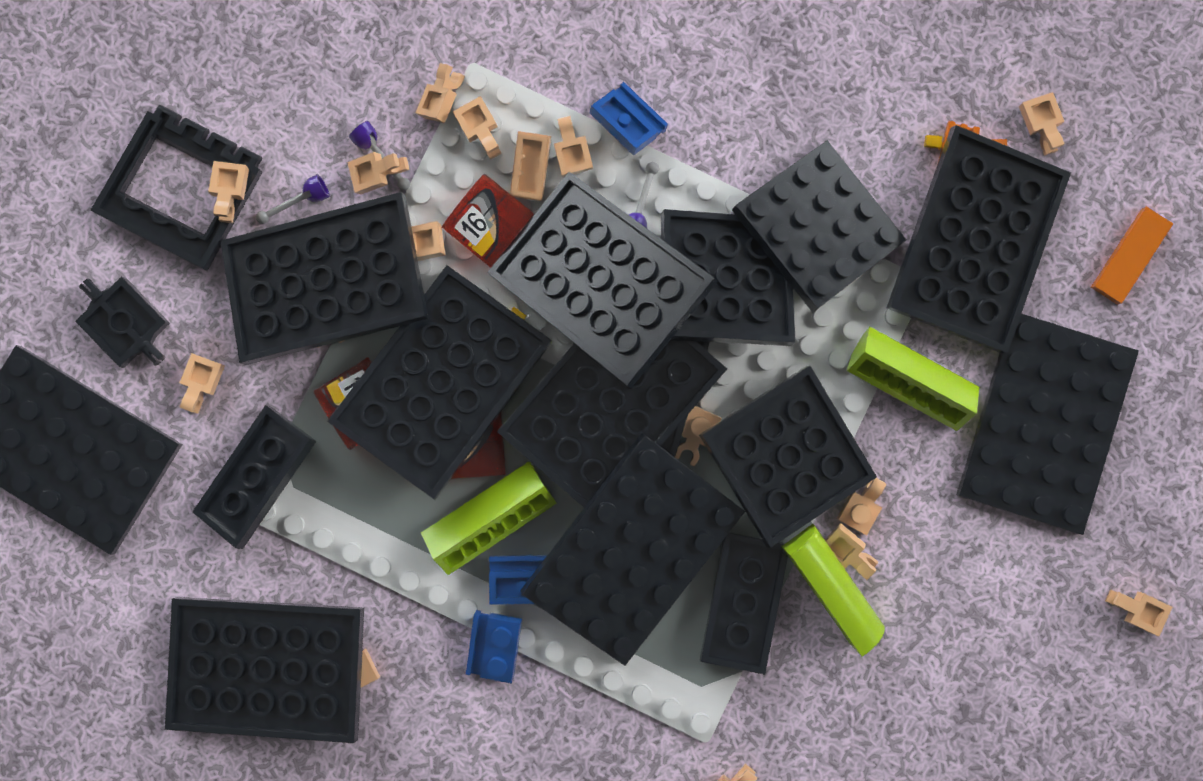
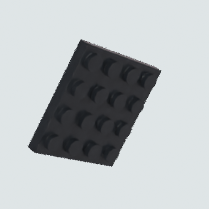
(819, 225)
(751, 295)
(788, 456)

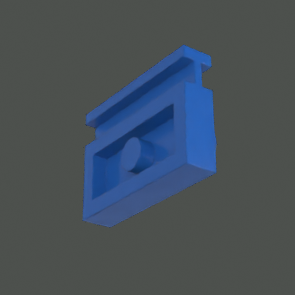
(628, 118)
(508, 577)
(494, 646)

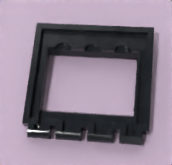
(151, 223)

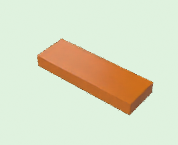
(1131, 255)

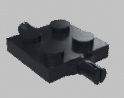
(122, 322)

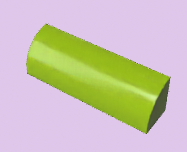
(914, 379)
(488, 518)
(835, 589)

